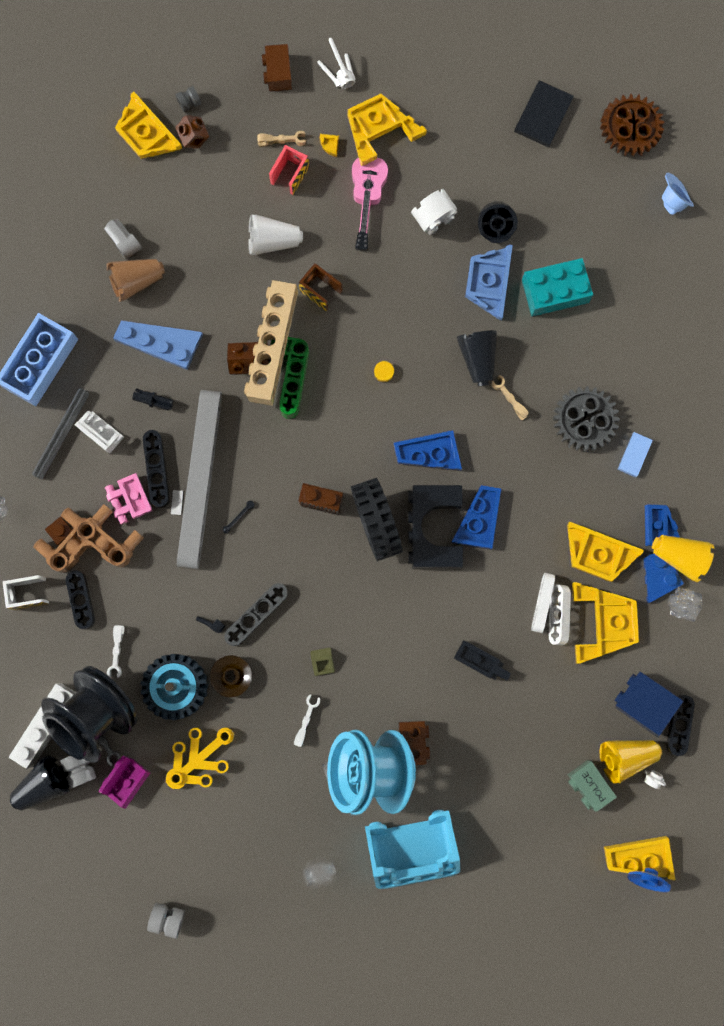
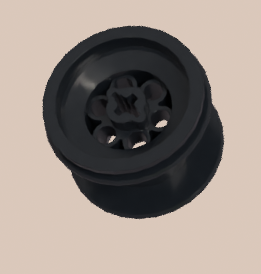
(88, 714)

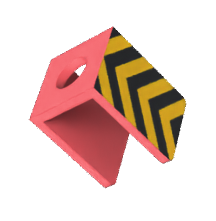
(287, 154)

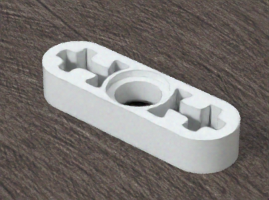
(543, 602)
(557, 634)

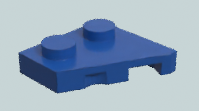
(658, 523)
(659, 577)

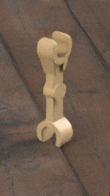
(265, 139)
(520, 410)

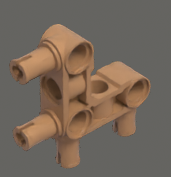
(77, 542)

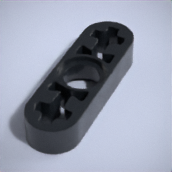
(72, 595)
(686, 732)

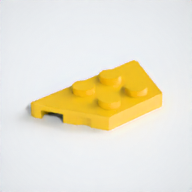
(144, 130)
(599, 553)

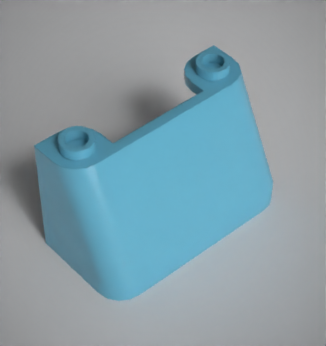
(413, 851)

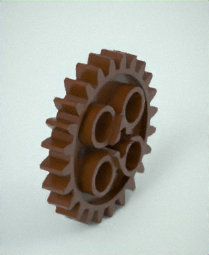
(650, 125)

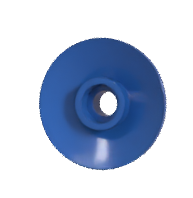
(649, 879)

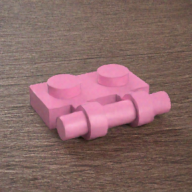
(134, 496)

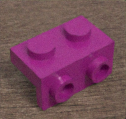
(124, 781)

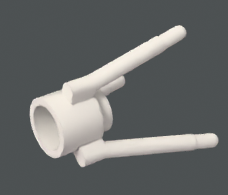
(345, 77)

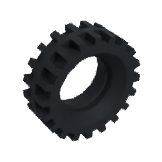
(377, 519)

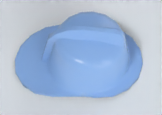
(675, 195)

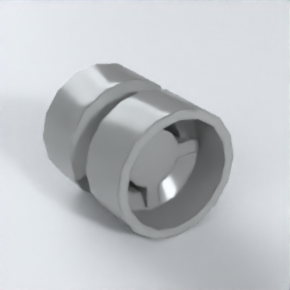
(78, 771)
(166, 920)

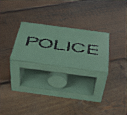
(591, 786)

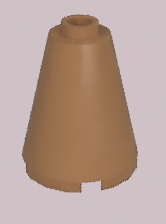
(134, 276)

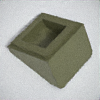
(322, 661)

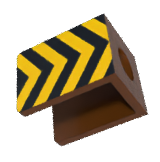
(317, 271)

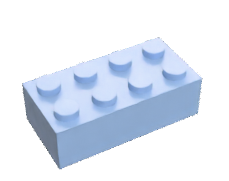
(37, 359)

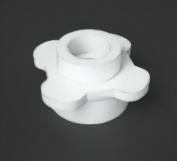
(654, 779)

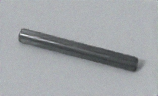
(60, 433)

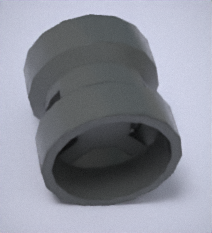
(183, 100)

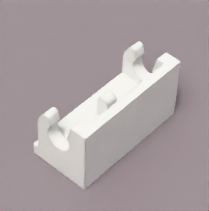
(99, 431)

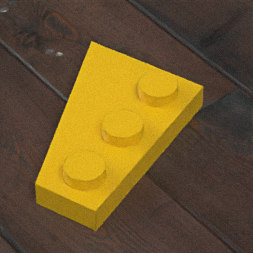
(641, 854)

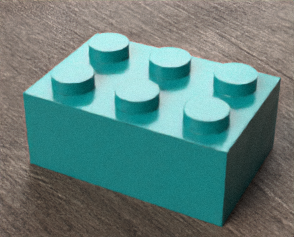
(557, 287)

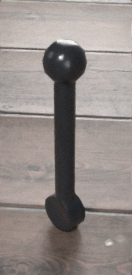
(249, 505)

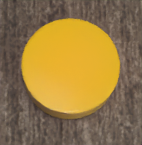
(384, 371)

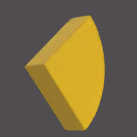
(330, 144)

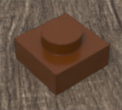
(58, 530)

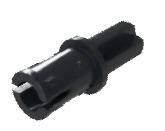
(152, 399)

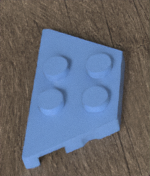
(489, 280)

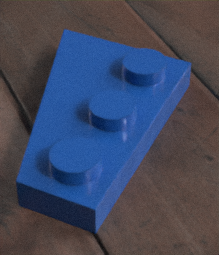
(429, 451)
(480, 520)

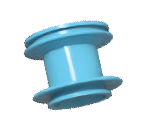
(366, 772)

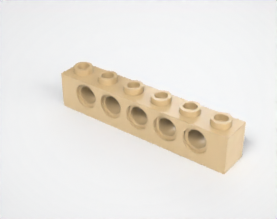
(266, 392)

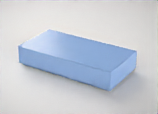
(634, 454)

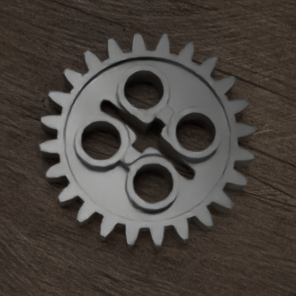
(577, 403)

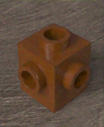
(192, 131)

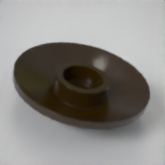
(221, 670)

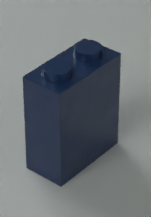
(648, 703)

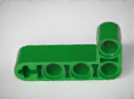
(293, 378)

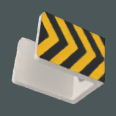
(10, 599)

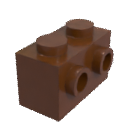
(415, 735)

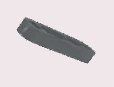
(254, 612)

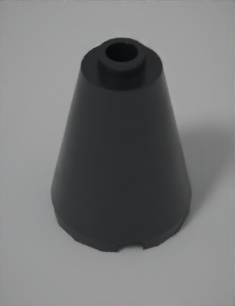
(479, 355)
(40, 785)

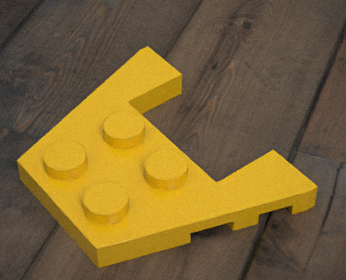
(375, 119)
(614, 619)

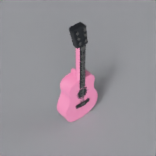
(367, 191)

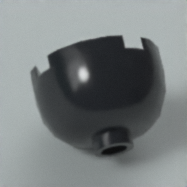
(497, 222)

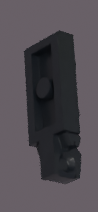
(481, 661)

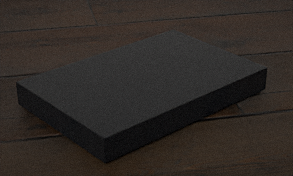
(543, 113)

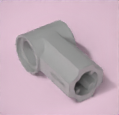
(125, 242)

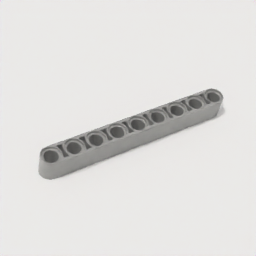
(199, 479)

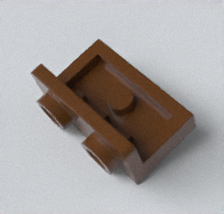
(241, 356)

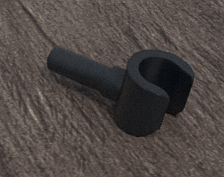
(217, 626)

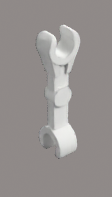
(118, 633)
(301, 734)

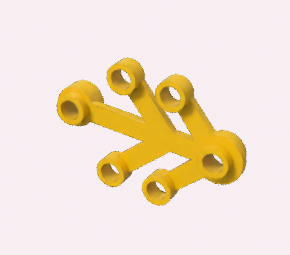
(196, 760)

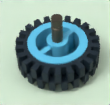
(174, 686)

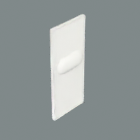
(177, 502)

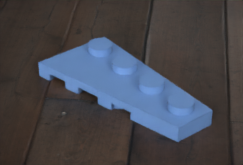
(165, 343)

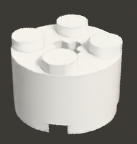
(434, 211)

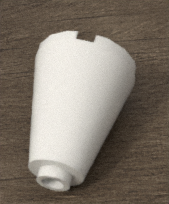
(272, 235)

